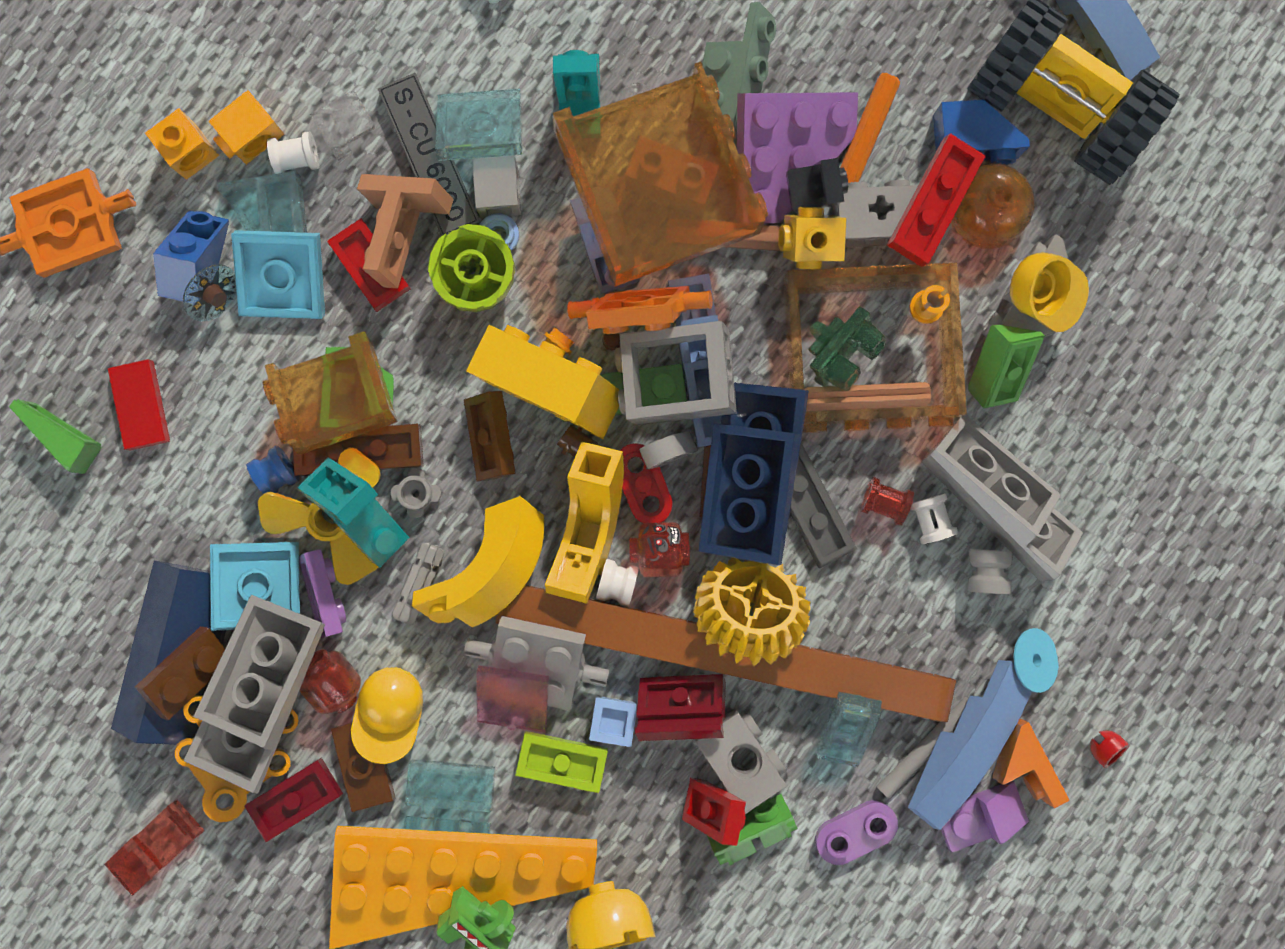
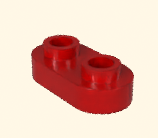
(642, 485)

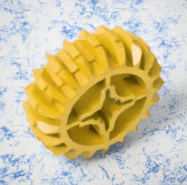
(778, 610)

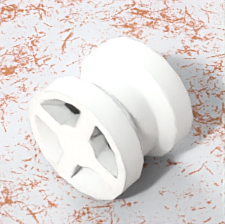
(617, 583)

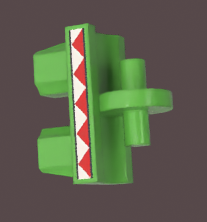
(477, 922)

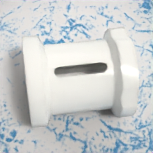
(293, 153)
(944, 527)

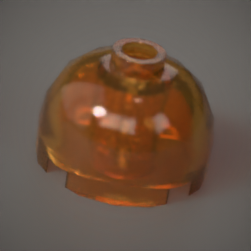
(995, 207)

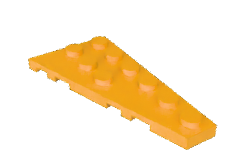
(407, 877)

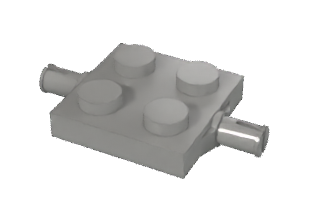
(540, 651)

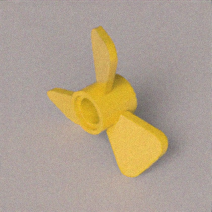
(284, 514)

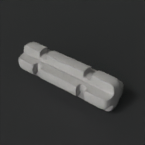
(419, 577)

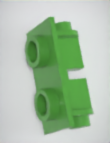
(769, 821)

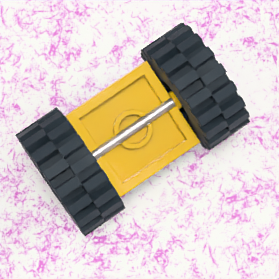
(1075, 91)

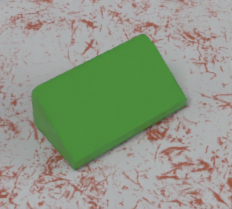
(1004, 364)

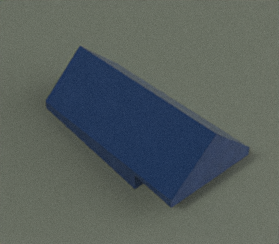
(753, 474)
(172, 610)

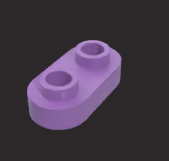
(855, 828)

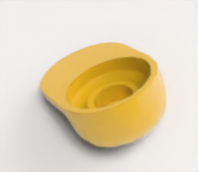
(1050, 290)
(387, 715)

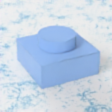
(613, 721)

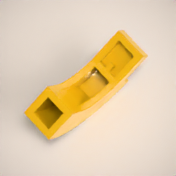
(592, 518)
(497, 572)

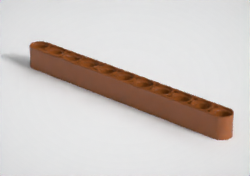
(681, 643)

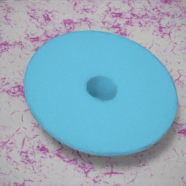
(1035, 660)

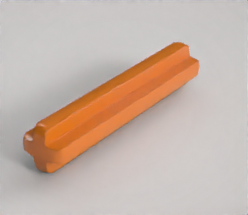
(870, 126)

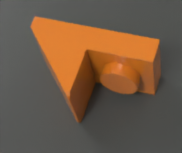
(1025, 755)

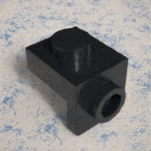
(817, 185)

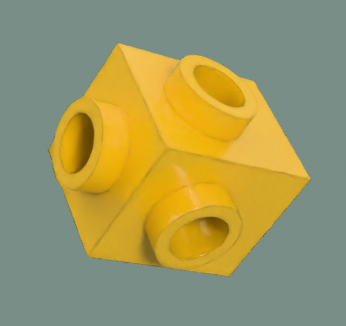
(812, 237)

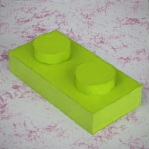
(561, 762)

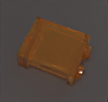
(330, 397)

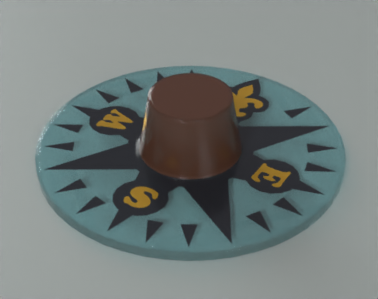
(210, 292)

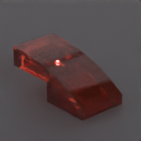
(154, 847)

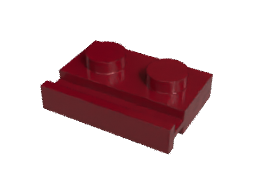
(681, 707)

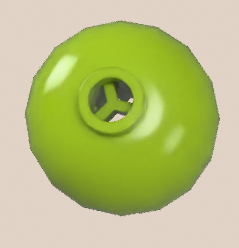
(467, 251)

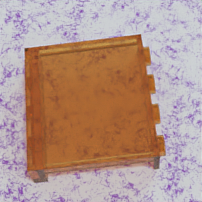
(660, 176)

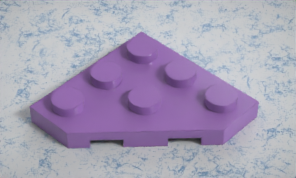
(791, 133)

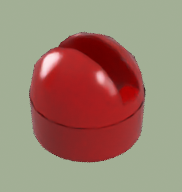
(1109, 749)

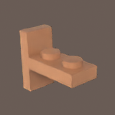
(399, 207)

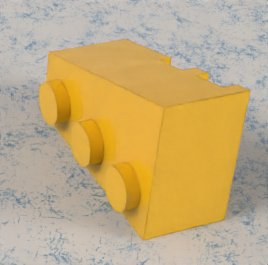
(546, 378)

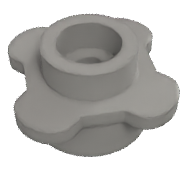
(403, 493)

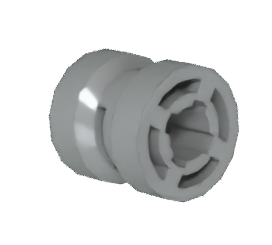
(990, 571)

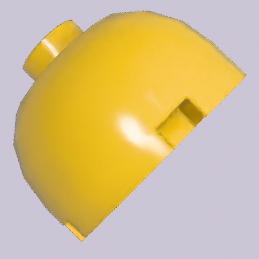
(608, 919)

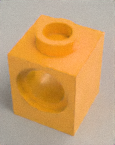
(244, 128)
(182, 144)

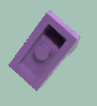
(986, 815)

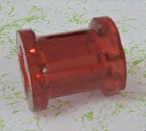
(887, 501)

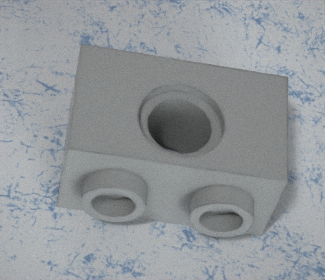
(751, 783)

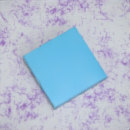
(278, 274)
(252, 569)

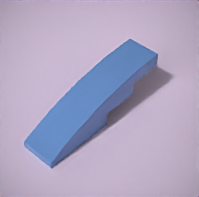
(1116, 31)
(695, 358)
(968, 753)

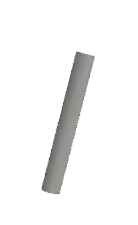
(920, 753)

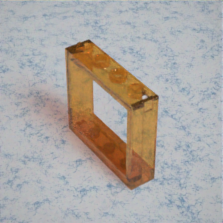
(876, 279)

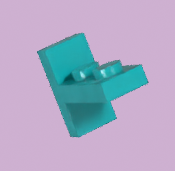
(577, 81)
(355, 510)

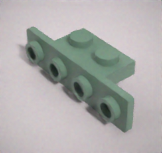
(741, 64)

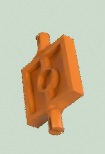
(65, 222)
(645, 307)

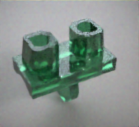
(838, 343)

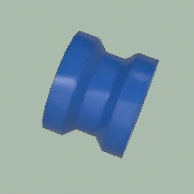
(272, 471)

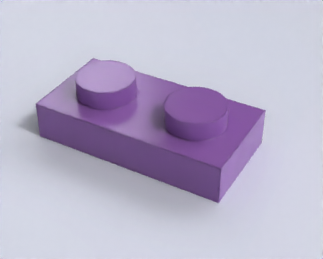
(317, 576)

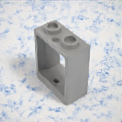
(719, 367)

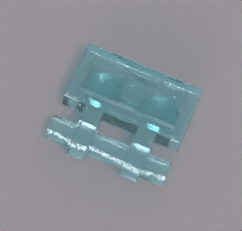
(449, 787)

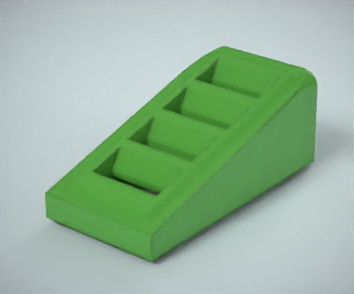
(66, 443)

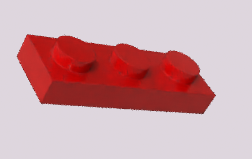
(936, 200)

